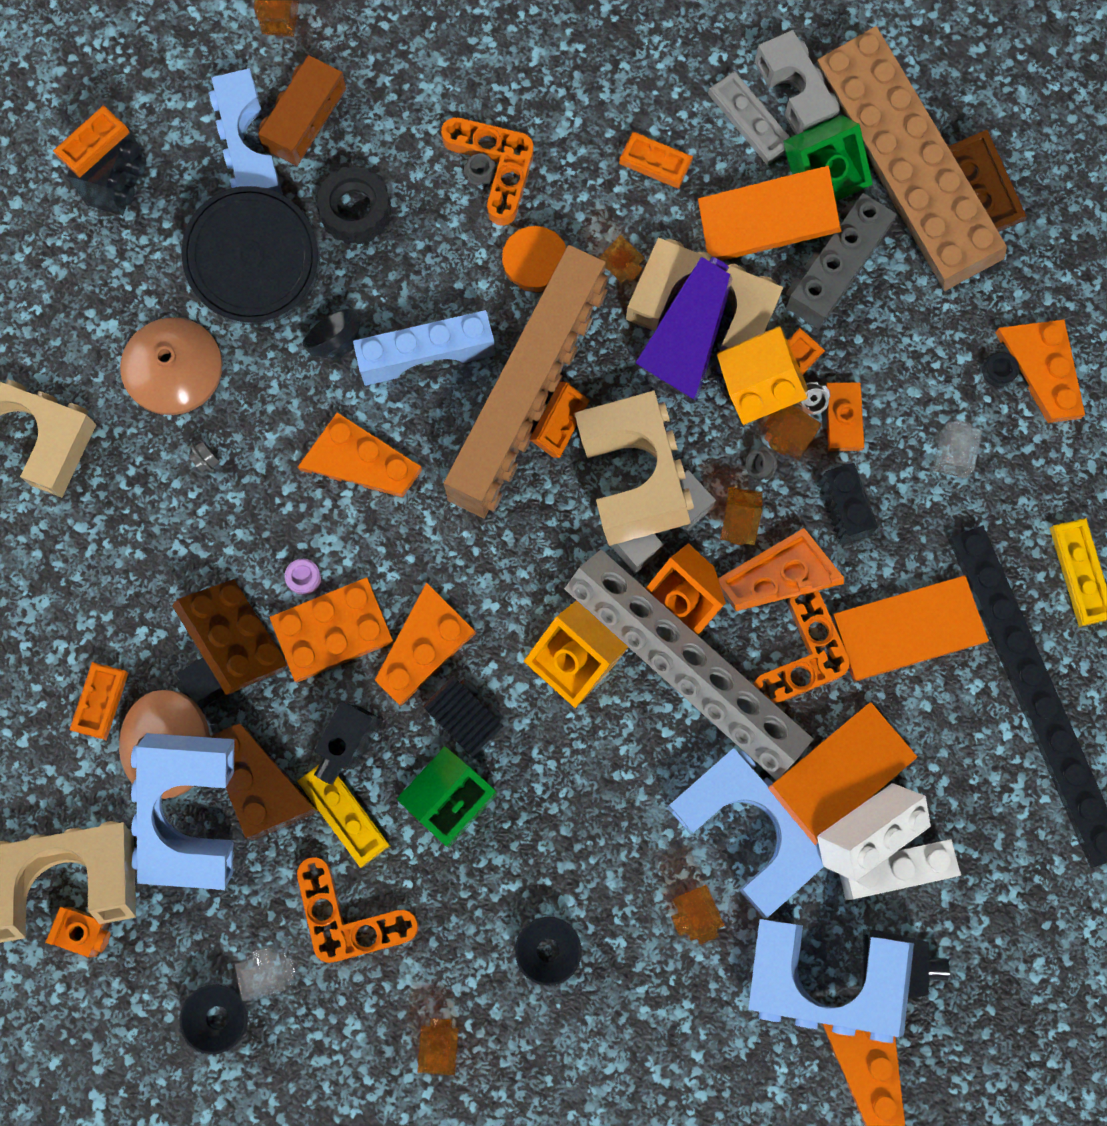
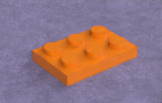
(331, 630)

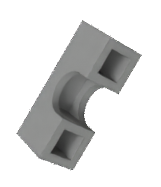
(788, 61)
(642, 550)

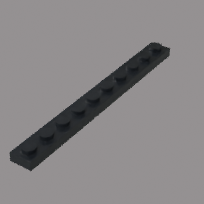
(1034, 691)

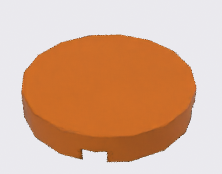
(532, 257)

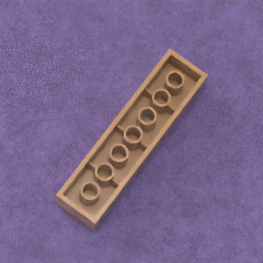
(912, 159)
(526, 382)

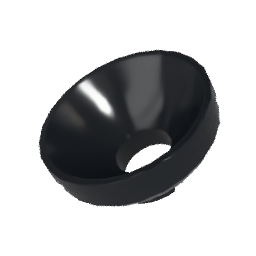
(333, 335)
(548, 972)
(195, 1023)

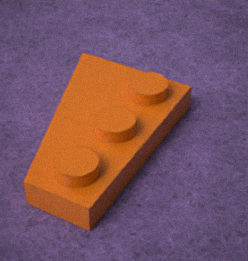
(1047, 366)
(358, 457)
(780, 573)
(423, 645)
(870, 1075)

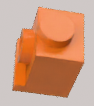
(64, 929)

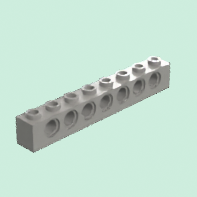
(688, 664)

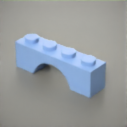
(239, 105)
(455, 338)

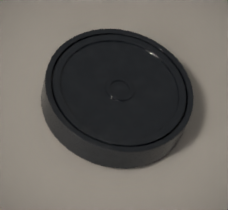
(250, 255)

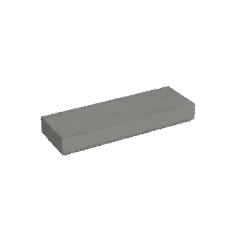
(749, 117)

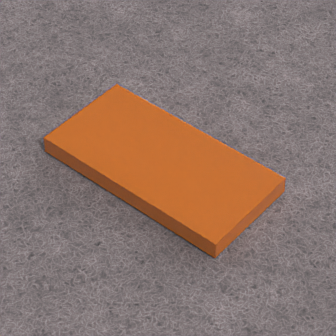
(770, 214)
(910, 628)
(842, 772)

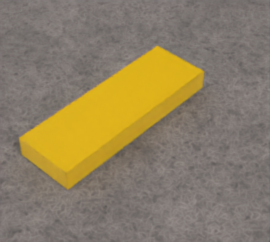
(1081, 571)
(345, 817)

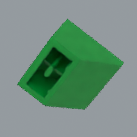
(447, 797)

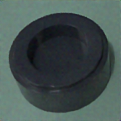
(1000, 369)

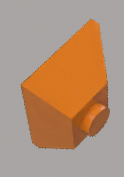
(689, 588)

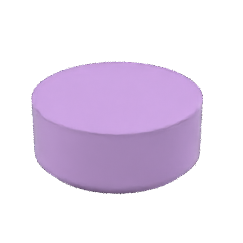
(302, 576)

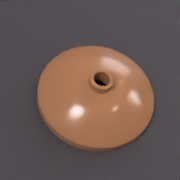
(183, 380)
(160, 713)

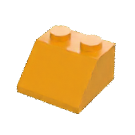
(762, 375)
(575, 653)

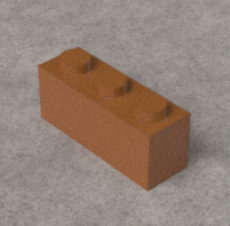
(302, 110)

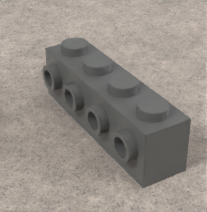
(840, 260)

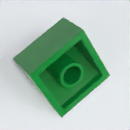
(832, 144)

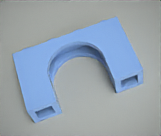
(735, 781)
(162, 852)
(779, 991)

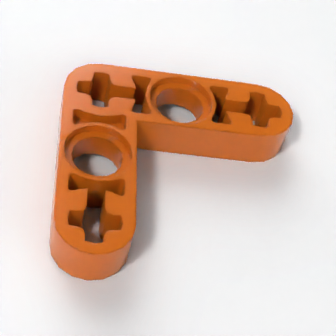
(506, 161)
(814, 662)
(345, 933)

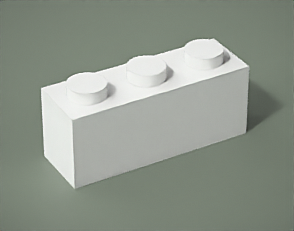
(874, 831)
(906, 869)

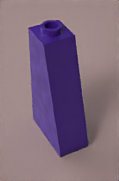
(688, 331)

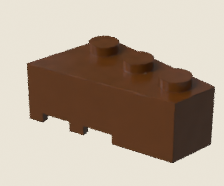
(260, 789)

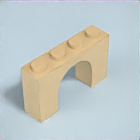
(666, 272)
(60, 439)
(659, 501)
(101, 849)

